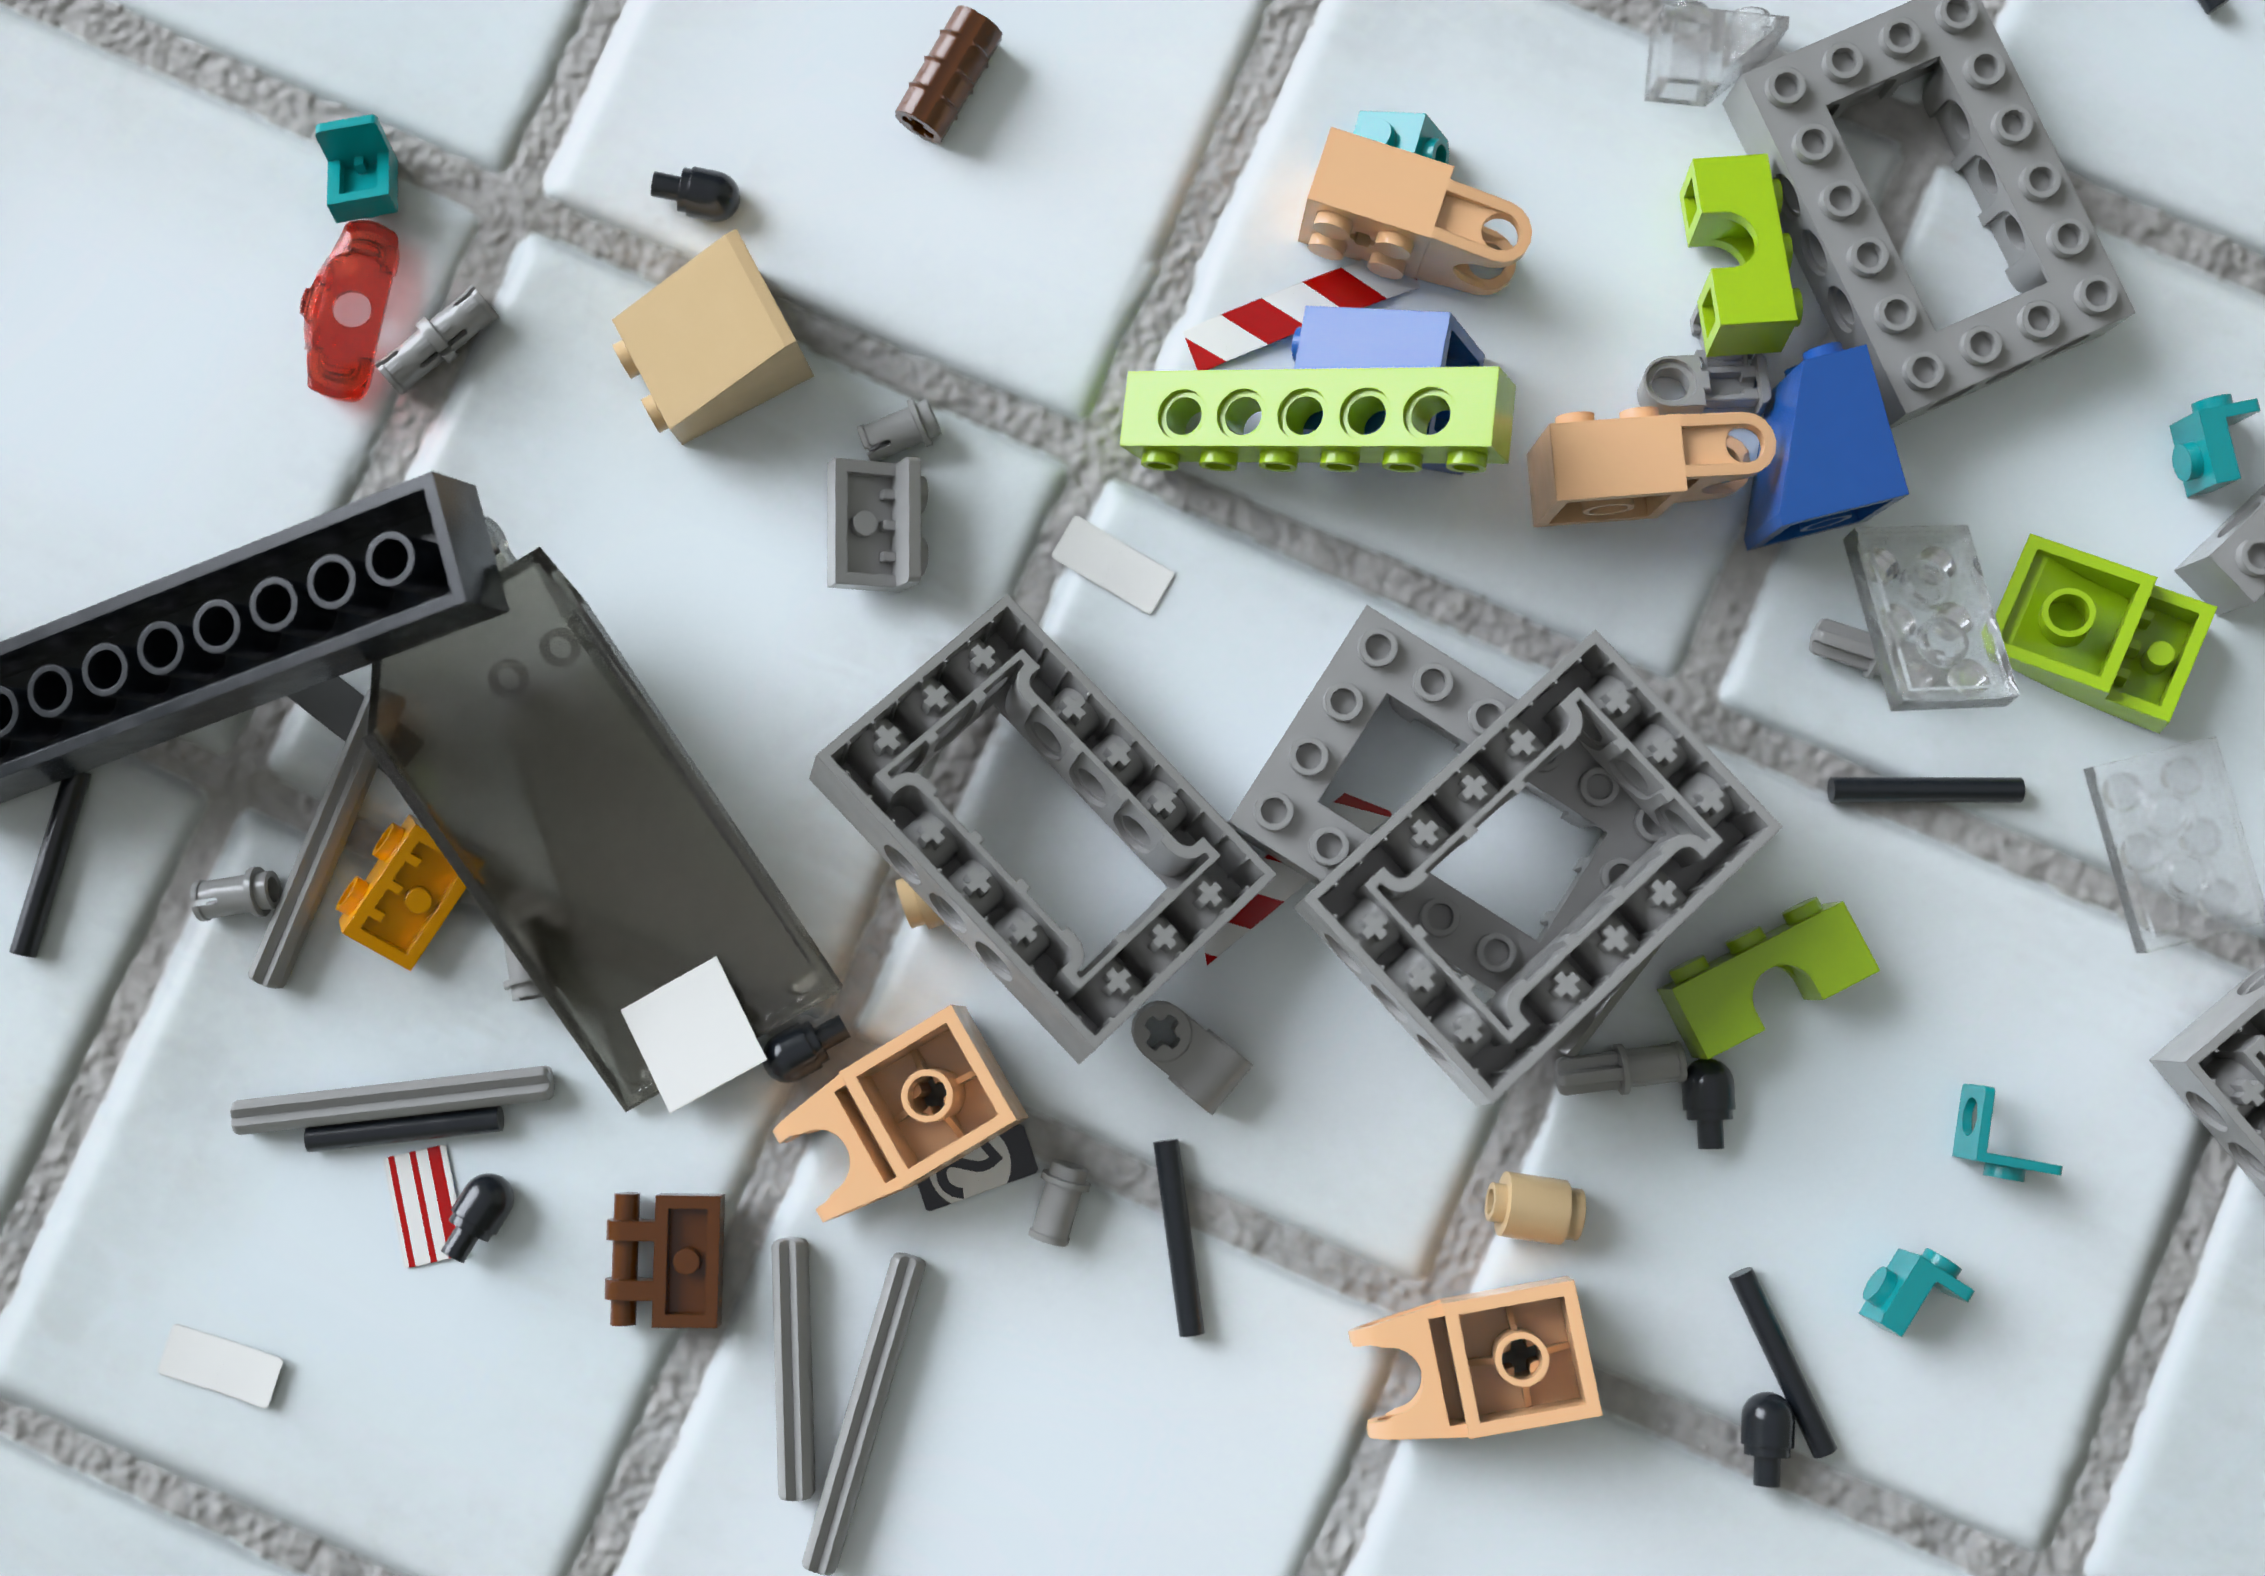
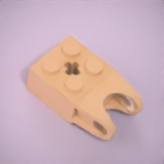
(1407, 217)
(1639, 463)
(883, 1112)
(1461, 1366)

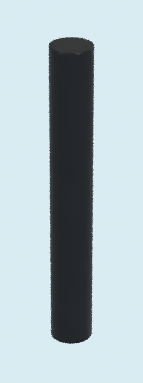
(1926, 789)
(49, 865)
(404, 1129)
(1179, 1238)
(1782, 1362)

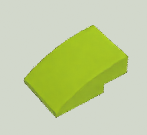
(2101, 632)

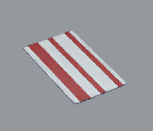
(422, 1202)

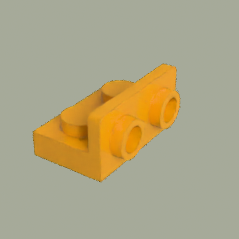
(402, 896)

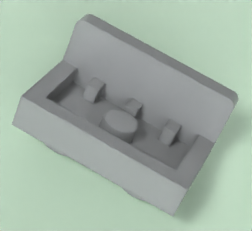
(875, 524)

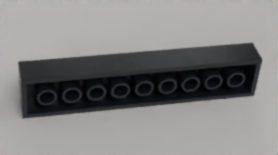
(245, 629)

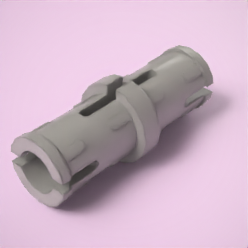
(436, 340)

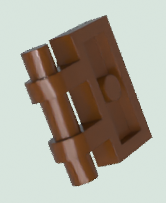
(686, 1260)

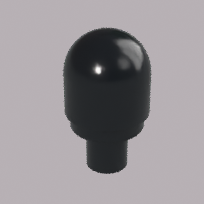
(699, 193)
(802, 1049)
(1709, 1099)
(478, 1213)
(1767, 1435)

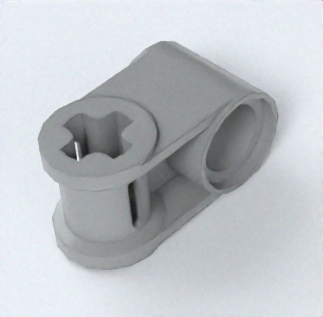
(1197, 1058)

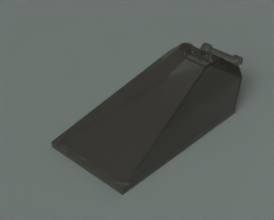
(583, 820)

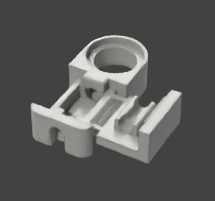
(1718, 384)

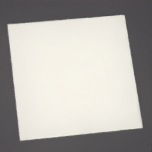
(693, 1034)

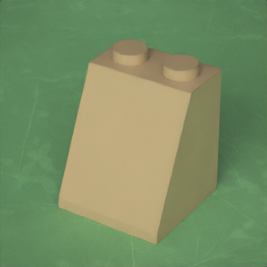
(709, 342)

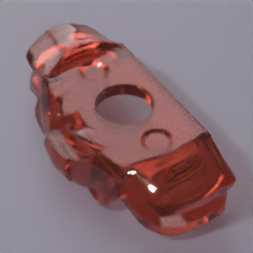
(338, 355)

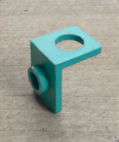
(1975, 1144)

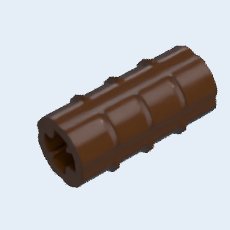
(948, 74)

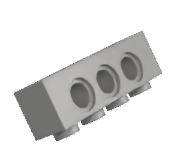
(2231, 562)

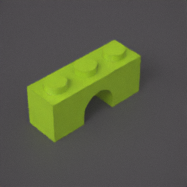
(1737, 209)
(1715, 999)

